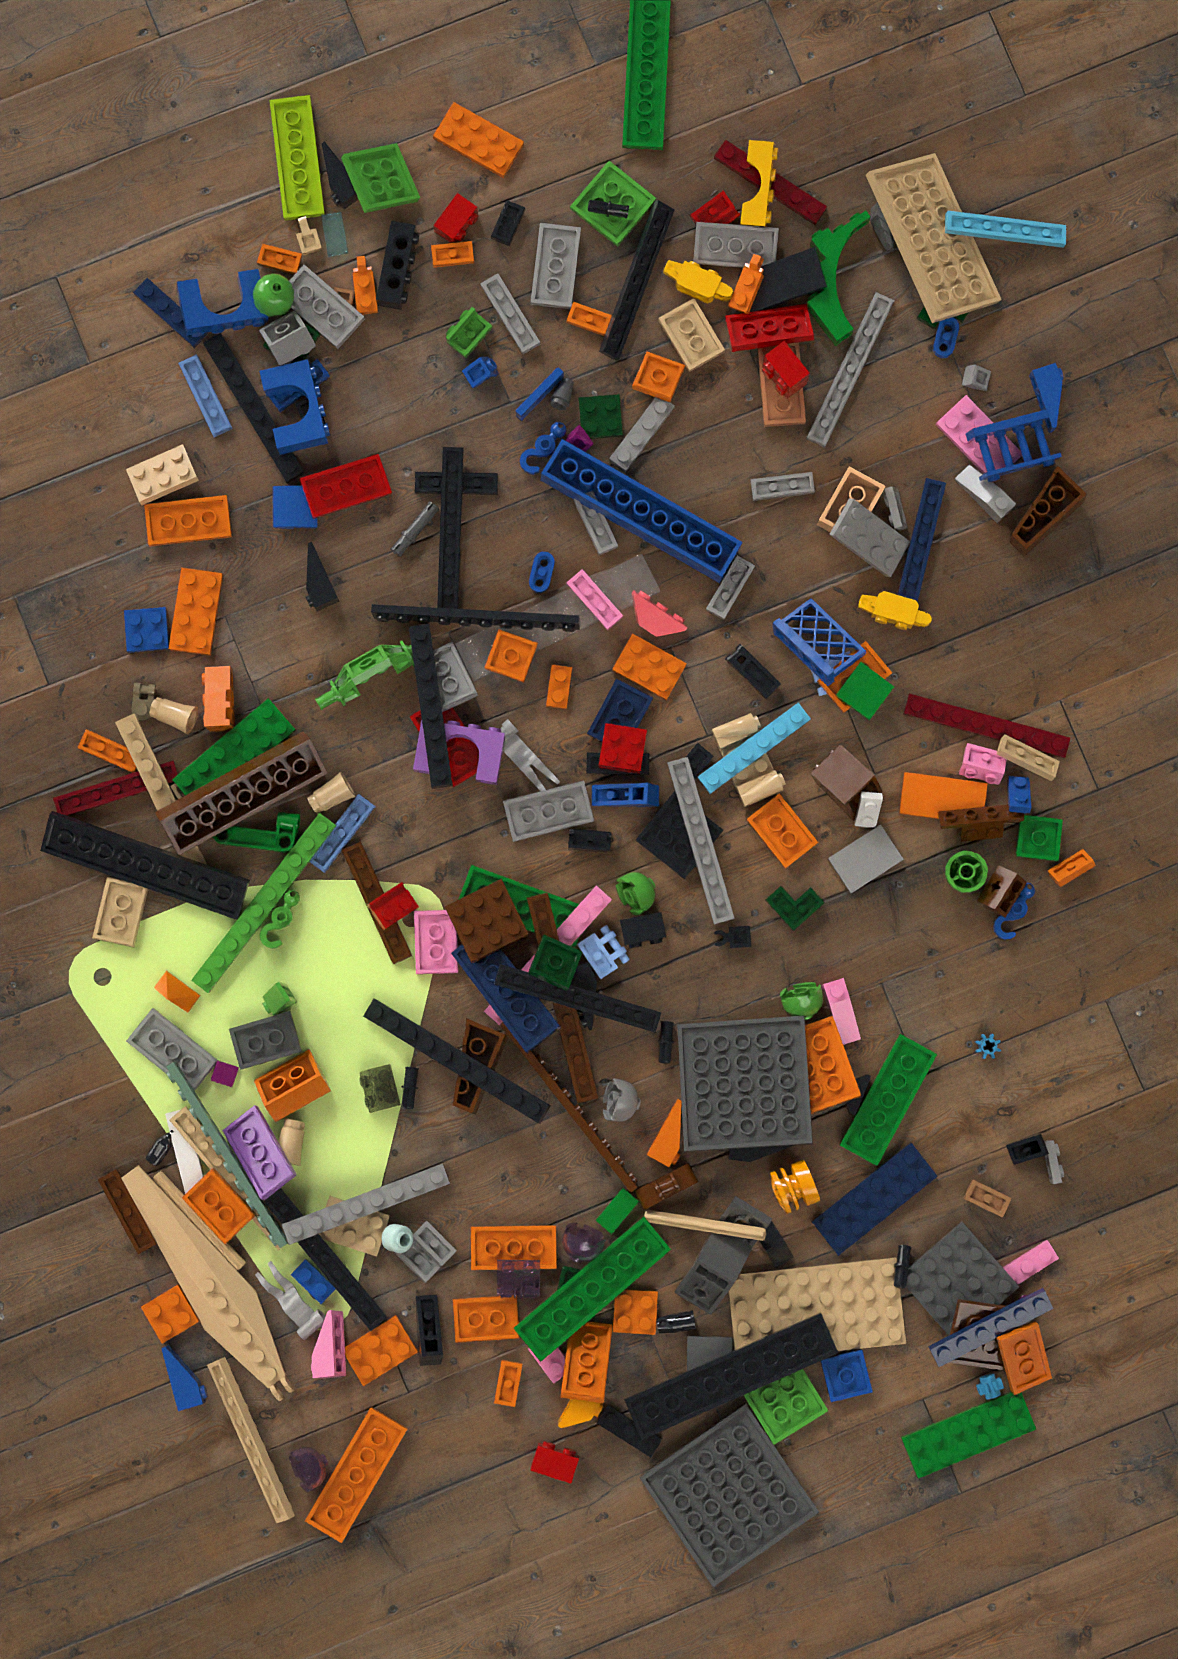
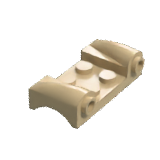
(757, 779)

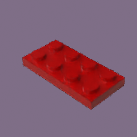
(769, 327)
(345, 486)
(461, 751)

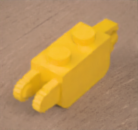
(698, 282)
(895, 610)

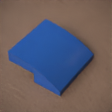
(291, 508)

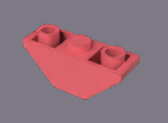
(654, 616)

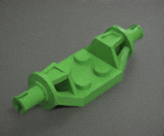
(362, 668)

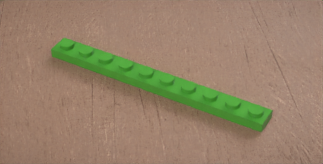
(263, 903)

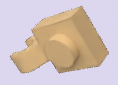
(308, 239)

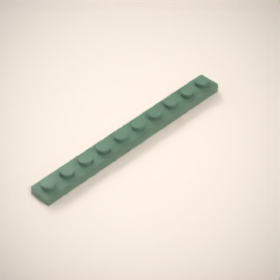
(231, 1162)

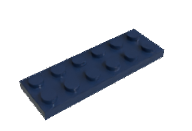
(521, 1013)
(874, 1199)

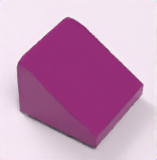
(579, 438)
(224, 1073)

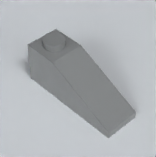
(985, 493)

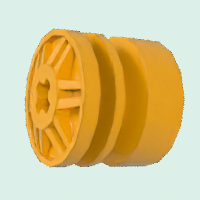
(795, 1186)

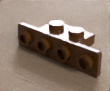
(979, 822)

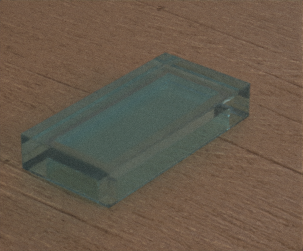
(334, 234)

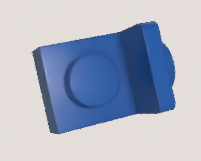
(480, 371)

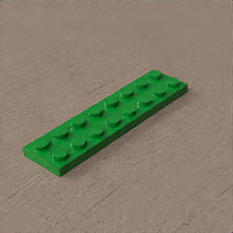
(646, 74)
(591, 1289)

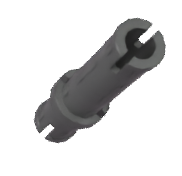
(414, 529)

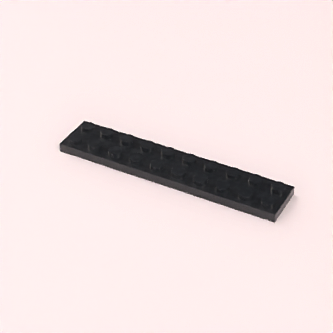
(144, 865)
(731, 1376)

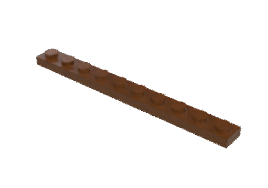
(566, 1016)
(576, 1113)

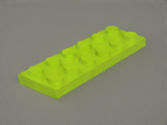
(297, 157)

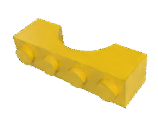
(761, 156)

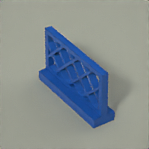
(803, 649)

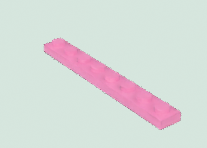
(571, 928)

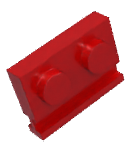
(717, 210)
(392, 906)

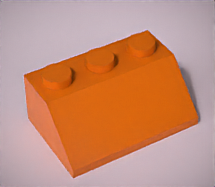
(292, 1085)

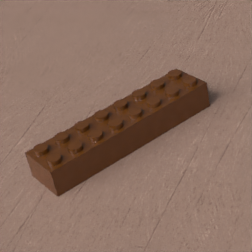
(241, 792)

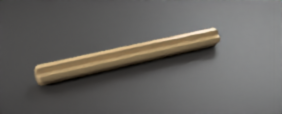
(176, 1196)
(705, 1225)

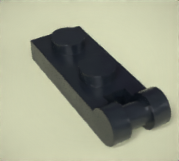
(753, 671)

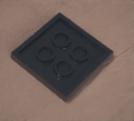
(668, 837)

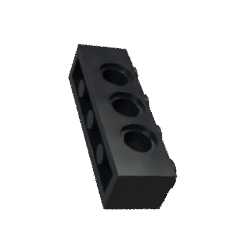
(398, 233)

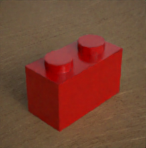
(456, 219)
(555, 1462)

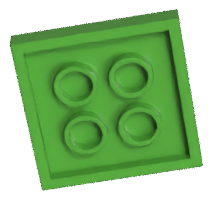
(380, 178)
(621, 189)
(786, 1405)

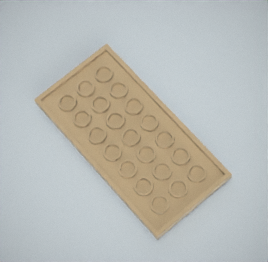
(942, 265)
(852, 1297)

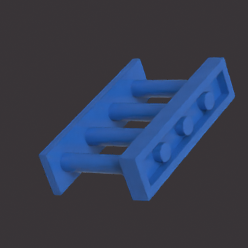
(999, 431)

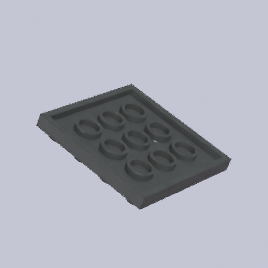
(957, 1270)

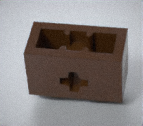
(1001, 891)

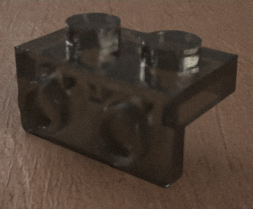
(379, 1088)

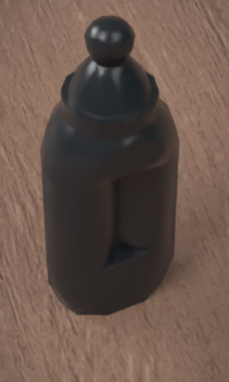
(159, 1149)

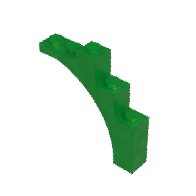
(826, 305)

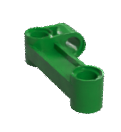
(286, 826)

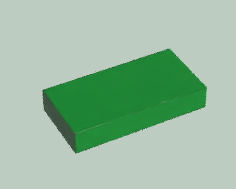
(617, 1210)

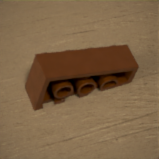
(1050, 508)
(486, 1047)

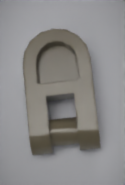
(139, 706)

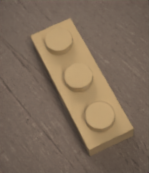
(1028, 757)

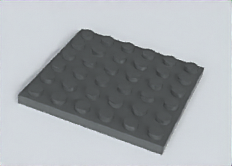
(744, 1084)
(729, 1494)

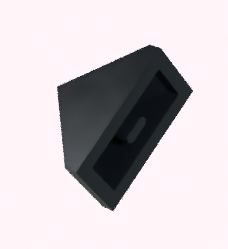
(862, 1083)
(1027, 1148)
(776, 1246)

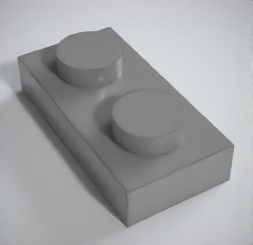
(893, 501)
(1054, 1170)

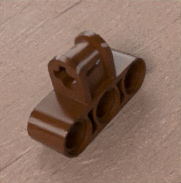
(666, 1186)

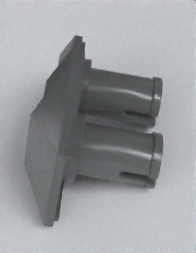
(881, 227)

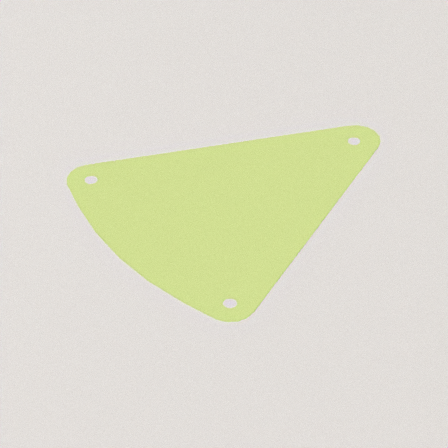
(334, 971)

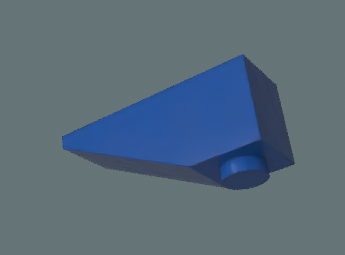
(1047, 388)
(626, 795)
(184, 1383)

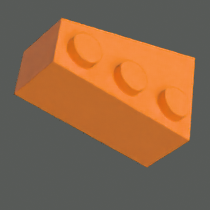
(218, 699)

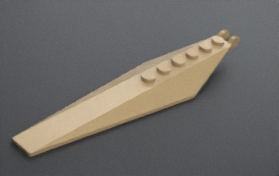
(214, 1288)

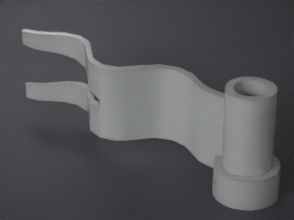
(523, 756)
(293, 1304)

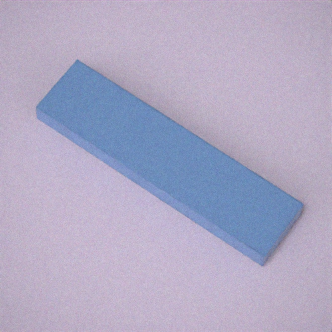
(205, 395)
(346, 828)

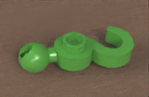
(281, 918)

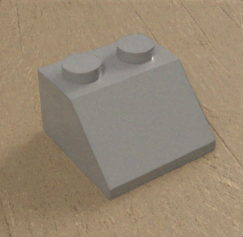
(287, 338)

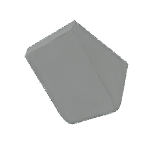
(976, 377)

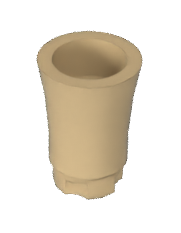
(174, 714)
(331, 794)
(291, 1140)

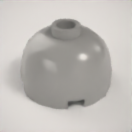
(621, 1100)

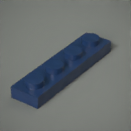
(165, 309)

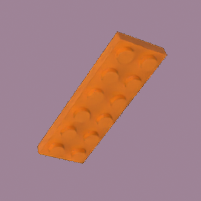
(356, 1474)

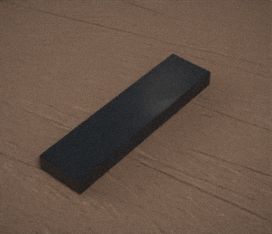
(472, 483)

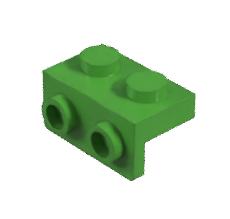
(468, 332)

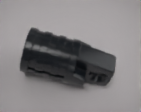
(676, 1322)

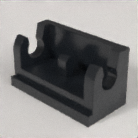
(589, 840)

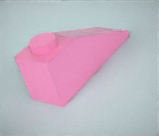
(841, 1010)
(329, 1352)

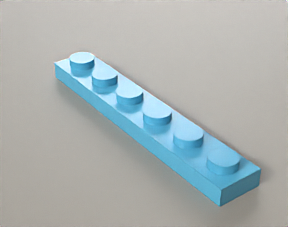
(1005, 229)
(754, 748)

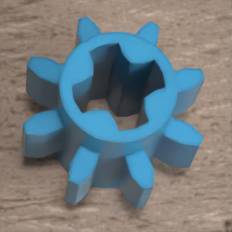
(993, 1048)
(990, 1386)

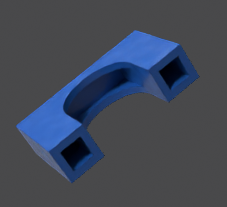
(200, 320)
(311, 429)

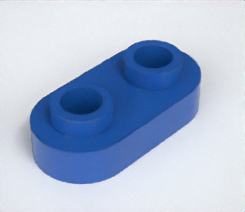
(946, 338)
(541, 573)

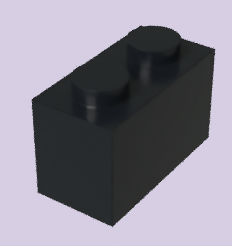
(643, 929)

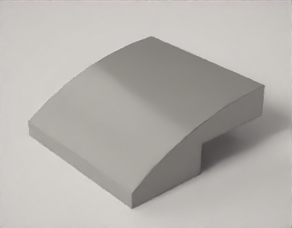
(427, 1252)

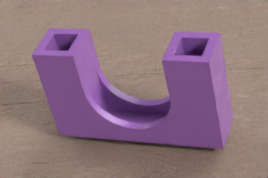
(488, 742)

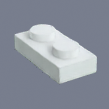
(868, 809)

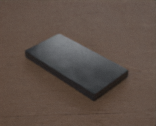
(789, 279)

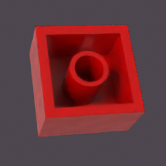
(785, 370)
(622, 748)

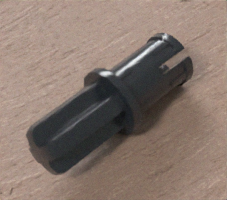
(608, 208)
(665, 1045)
(409, 1087)
(902, 1266)

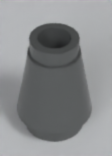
(562, 395)

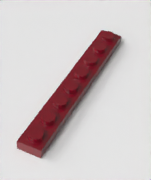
(985, 725)

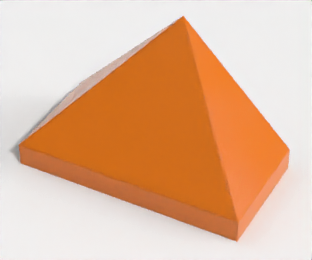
(177, 991)

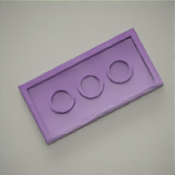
(259, 1152)

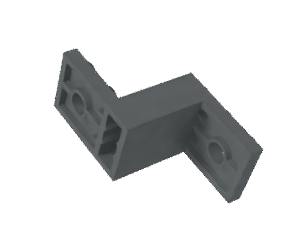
(721, 1259)

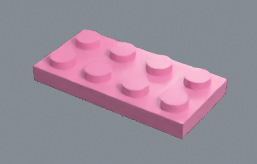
(962, 419)

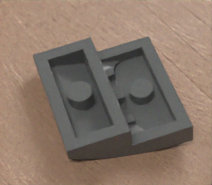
(705, 1348)

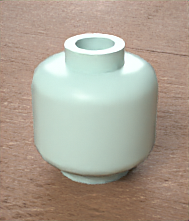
(397, 1238)

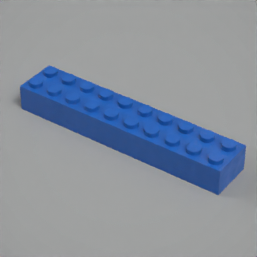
(641, 511)

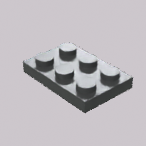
(265, 1040)

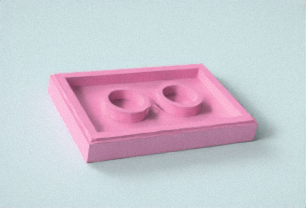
(434, 942)

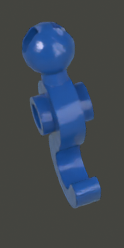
(544, 447)
(1017, 911)

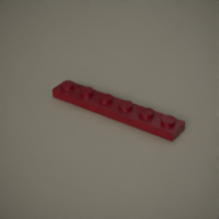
(784, 191)
(108, 791)

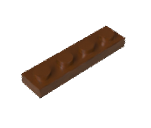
(127, 1211)

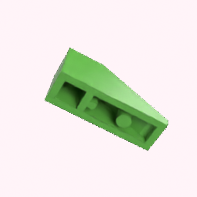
(278, 998)

